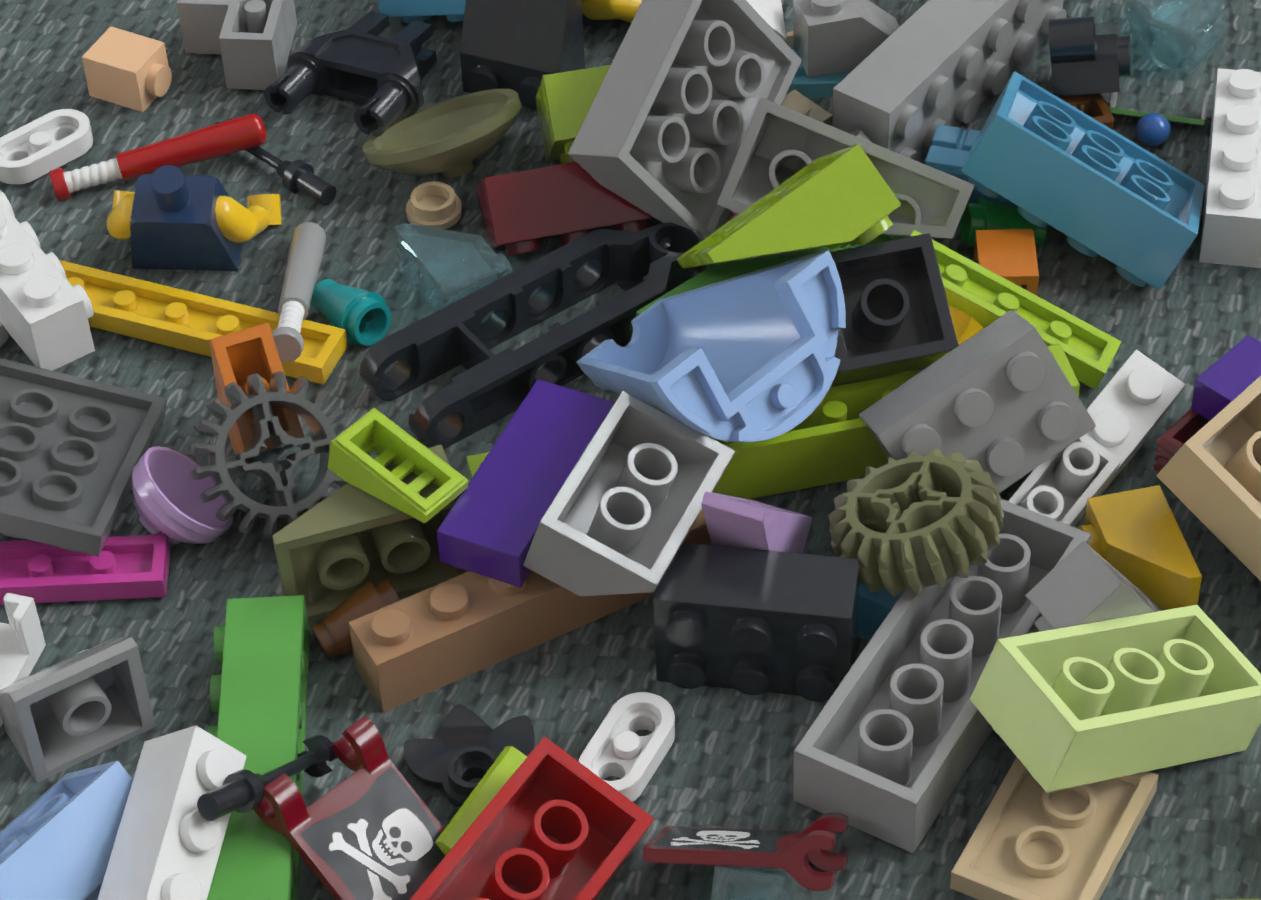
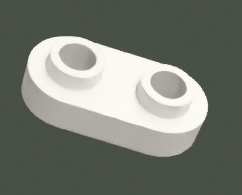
(44, 145)
(624, 754)

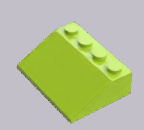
(826, 203)

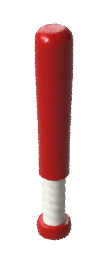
(178, 151)

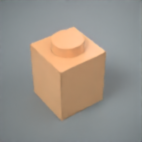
(127, 69)

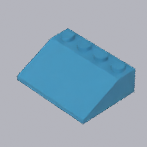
(1086, 182)

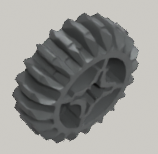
(265, 428)

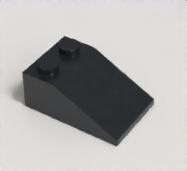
(518, 43)

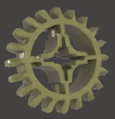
(917, 521)

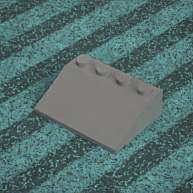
(681, 106)

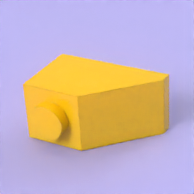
(1144, 544)

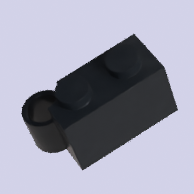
(1087, 56)

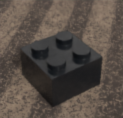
(893, 310)

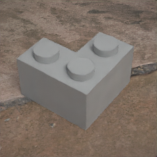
(247, 33)

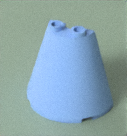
(736, 353)

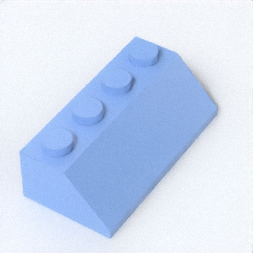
(65, 837)

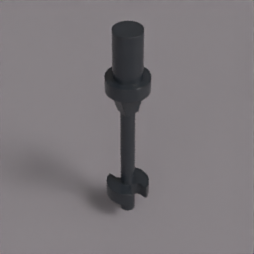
(297, 176)
(244, 789)

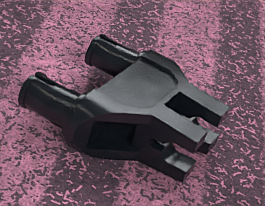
(361, 69)

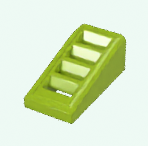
(378, 434)

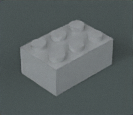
(989, 399)

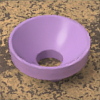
(171, 499)

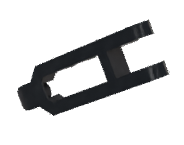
(500, 382)

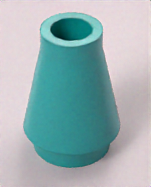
(353, 309)

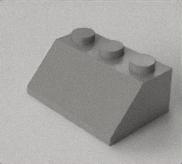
(627, 503)

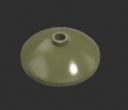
(445, 134)

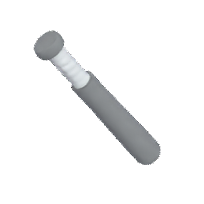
(298, 286)

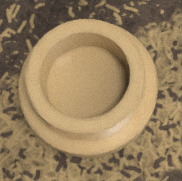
(434, 206)

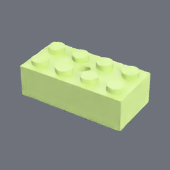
(1120, 696)

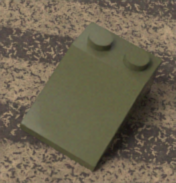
(357, 541)

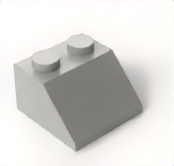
(78, 707)

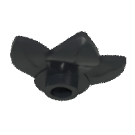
(465, 751)

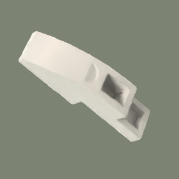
(1123, 419)

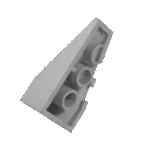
(786, 141)

